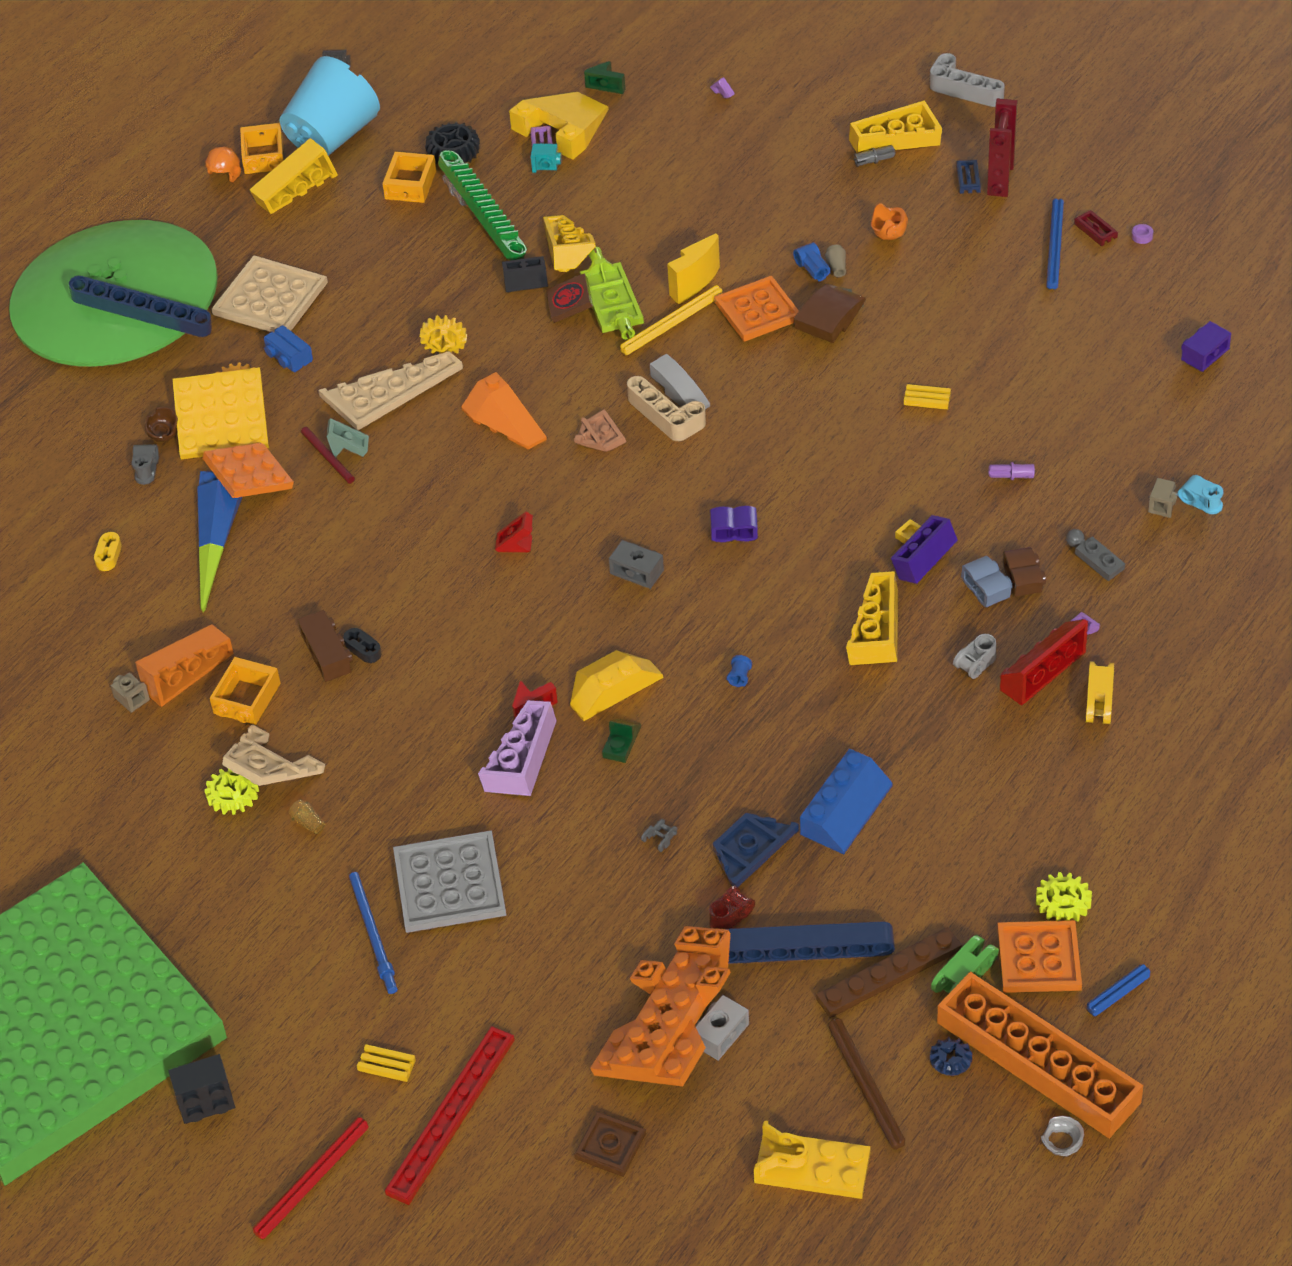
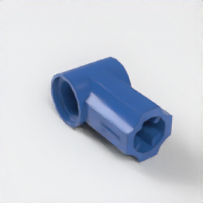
(811, 259)

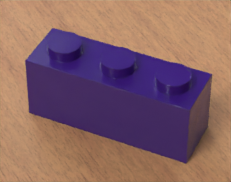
(924, 549)

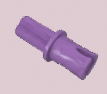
(1011, 471)

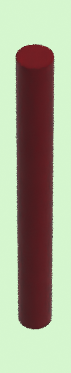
(325, 452)

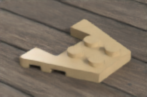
(264, 766)

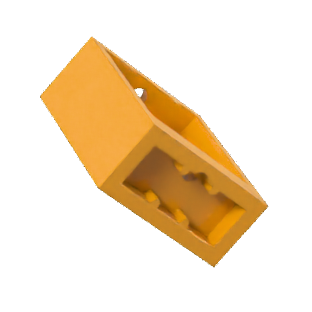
(250, 137)
(416, 190)
(248, 672)

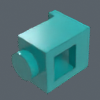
(545, 157)

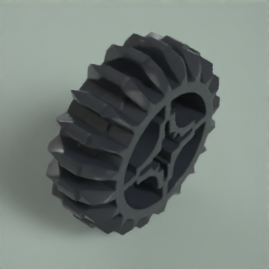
(453, 137)

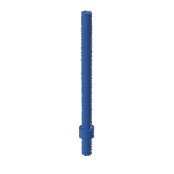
(385, 968)

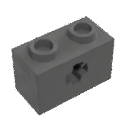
(636, 564)

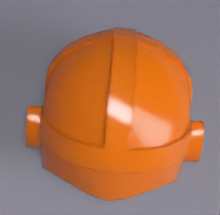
(223, 160)
(889, 222)

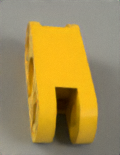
(1100, 692)

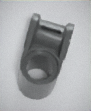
(144, 462)

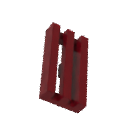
(1093, 229)

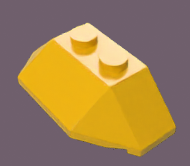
(610, 682)

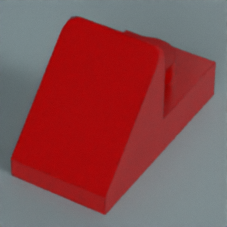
(516, 535)
(543, 693)

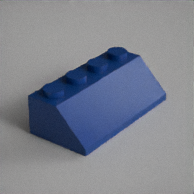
(845, 802)

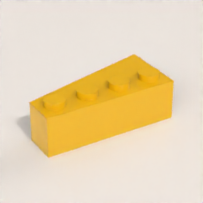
(902, 128)
(294, 176)
(876, 627)

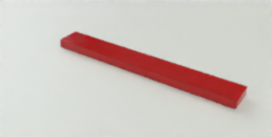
(449, 1115)

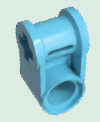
(1200, 492)

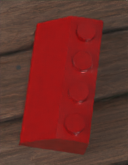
(1045, 661)

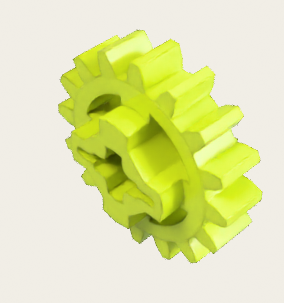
(230, 792)
(1064, 897)

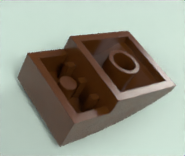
(828, 312)

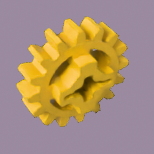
(443, 335)

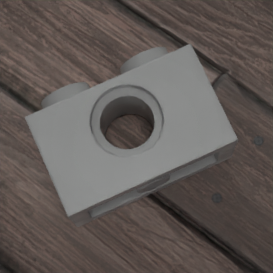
(733, 1020)

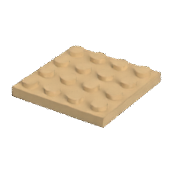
(269, 295)

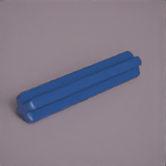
(1118, 990)

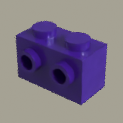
(1205, 346)

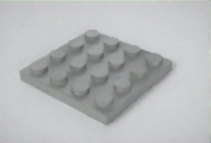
(449, 881)

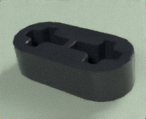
(365, 642)

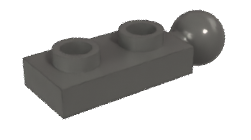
(1095, 554)

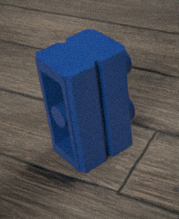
(287, 349)

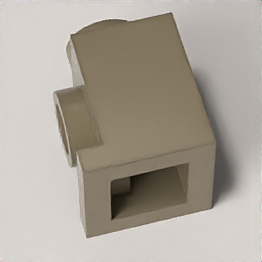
(1163, 498)
(127, 687)

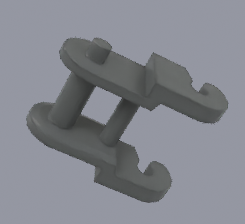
(652, 831)

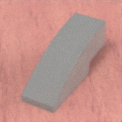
(676, 381)

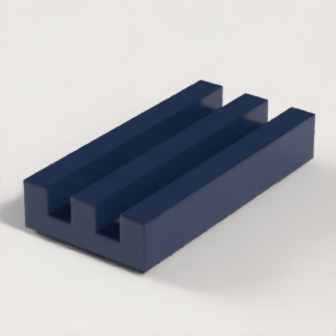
(969, 186)

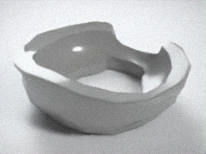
(1066, 1125)

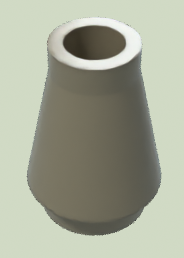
(837, 259)

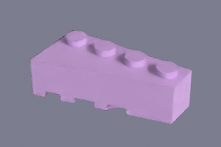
(520, 756)

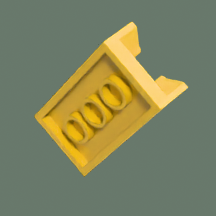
(811, 1164)

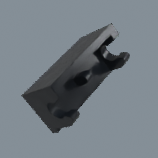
(525, 274)

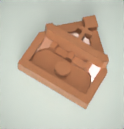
(599, 433)

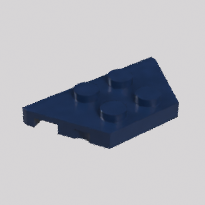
(750, 844)

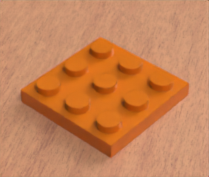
(757, 308)
(247, 470)
(1039, 956)

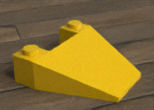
(571, 113)

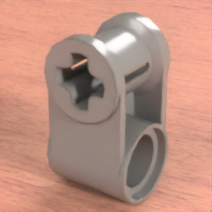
(977, 655)

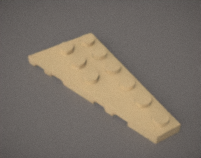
(386, 390)

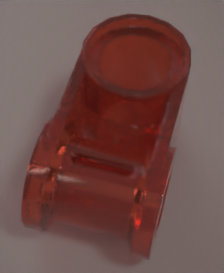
(730, 909)

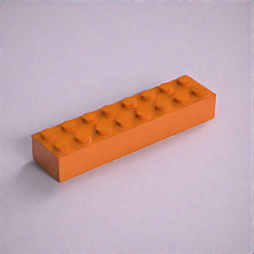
(1040, 1054)

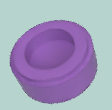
(1142, 234)

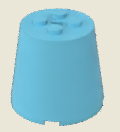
(329, 106)

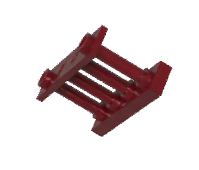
(1002, 147)

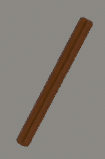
(867, 1084)

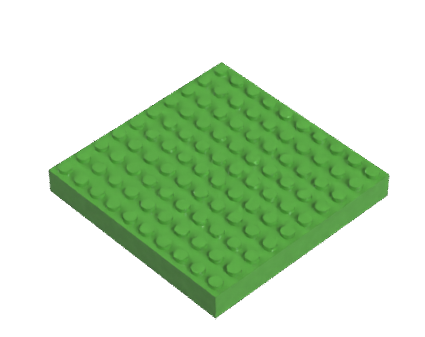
(84, 1017)

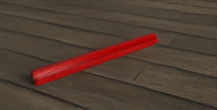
(310, 1178)

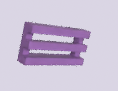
(541, 130)

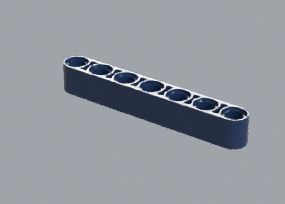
(152, 310)
(811, 942)

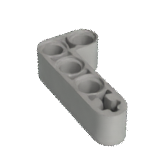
(963, 84)

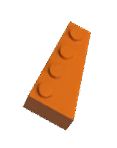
(183, 663)

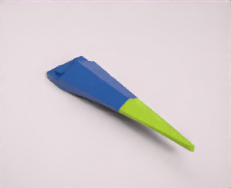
(215, 520)

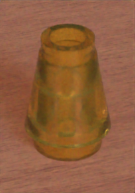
(306, 816)

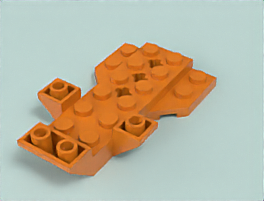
(663, 1039)

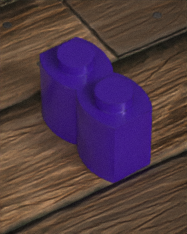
(733, 524)

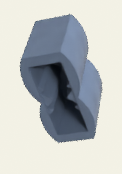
(986, 581)

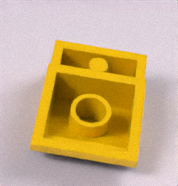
(693, 269)

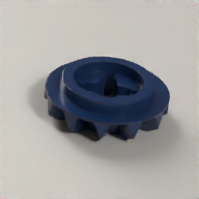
(955, 1065)

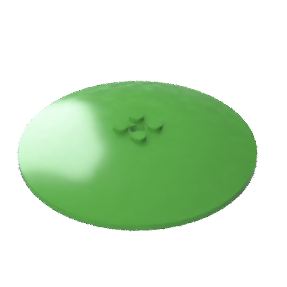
(136, 256)

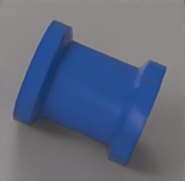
(740, 668)

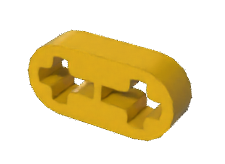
(113, 551)

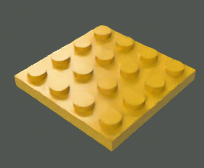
(219, 411)

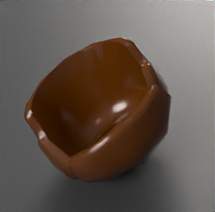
(161, 424)

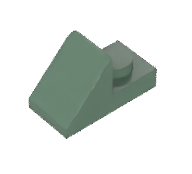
(345, 437)

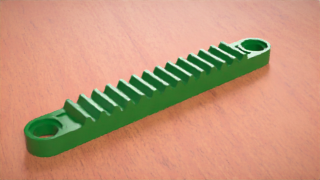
(482, 205)

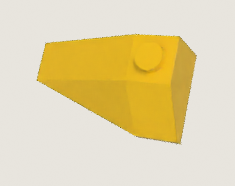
(566, 243)

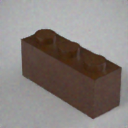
(325, 645)

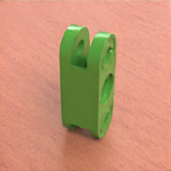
(965, 960)

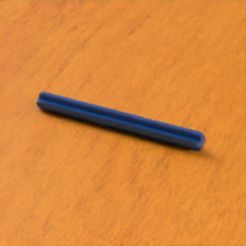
(1055, 244)

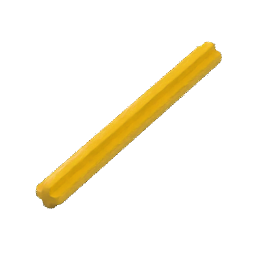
(670, 320)

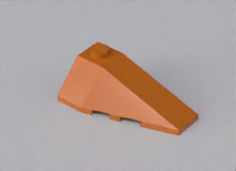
(499, 408)

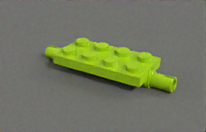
(612, 296)

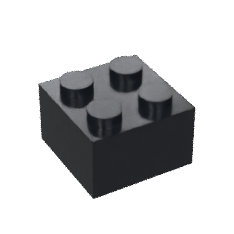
(202, 1089)

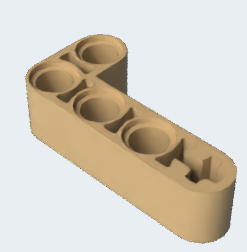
(673, 421)

